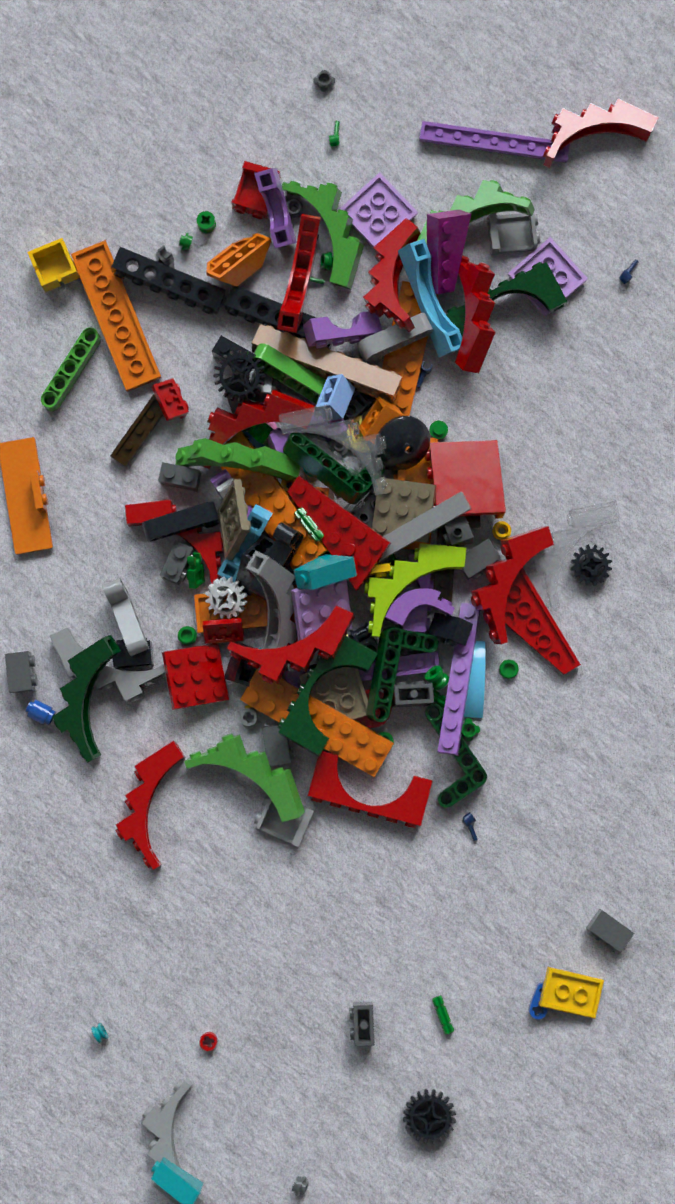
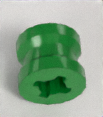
(204, 225)
(437, 677)

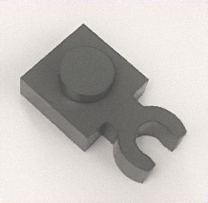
(165, 257)

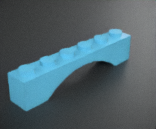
(417, 265)

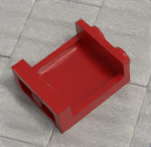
(247, 196)

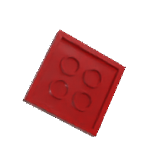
(195, 676)

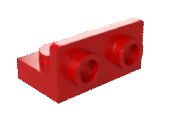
(170, 399)
(223, 630)

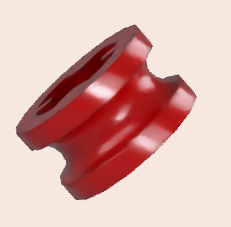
(206, 1047)

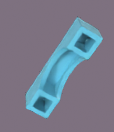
(258, 518)

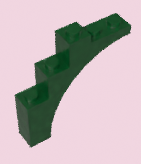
(76, 717)

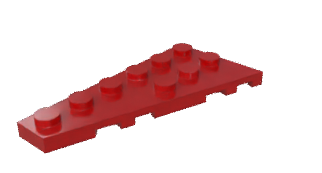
(342, 530)
(534, 624)

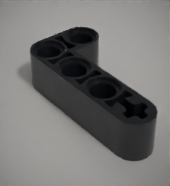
(198, 516)
(282, 552)

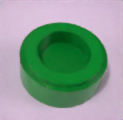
(508, 669)

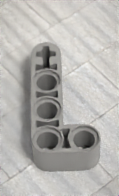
(393, 338)
(126, 616)

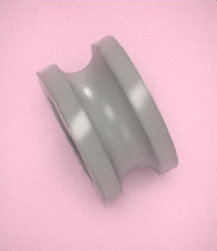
(245, 722)

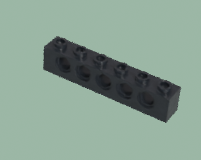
(126, 258)
(239, 295)

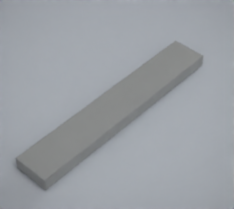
(426, 523)

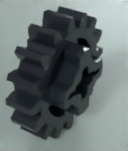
(592, 573)

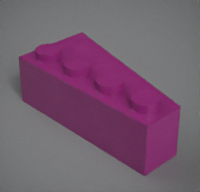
(446, 244)

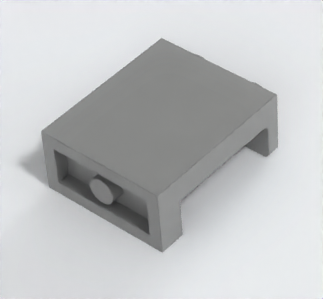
(512, 233)
(290, 830)

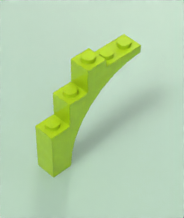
(430, 559)

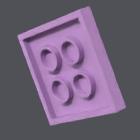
(378, 209)
(565, 271)
(316, 605)

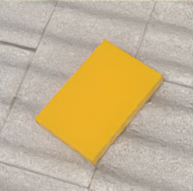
(571, 992)

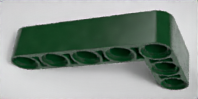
(328, 470)
(391, 666)
(468, 770)

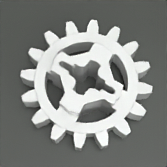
(218, 594)

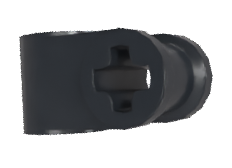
(360, 403)
(363, 637)

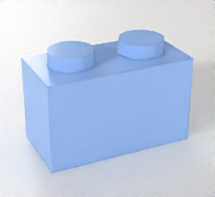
(337, 395)

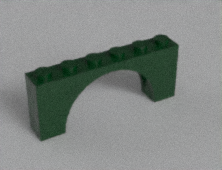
(537, 283)
(299, 725)

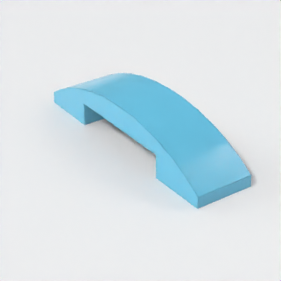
(476, 689)

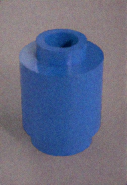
(40, 712)

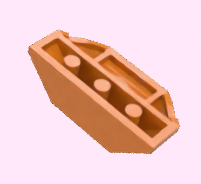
(239, 260)

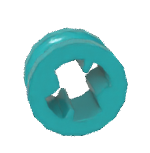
(99, 1032)

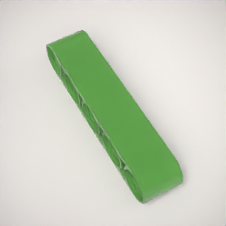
(71, 360)
(289, 372)

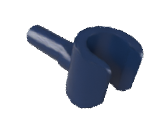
(625, 277)
(424, 372)
(468, 819)

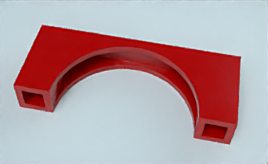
(406, 808)

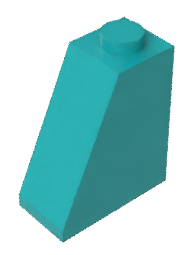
(324, 571)
(176, 1181)

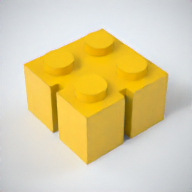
(53, 264)

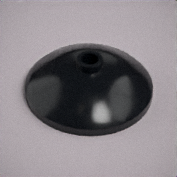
(400, 434)

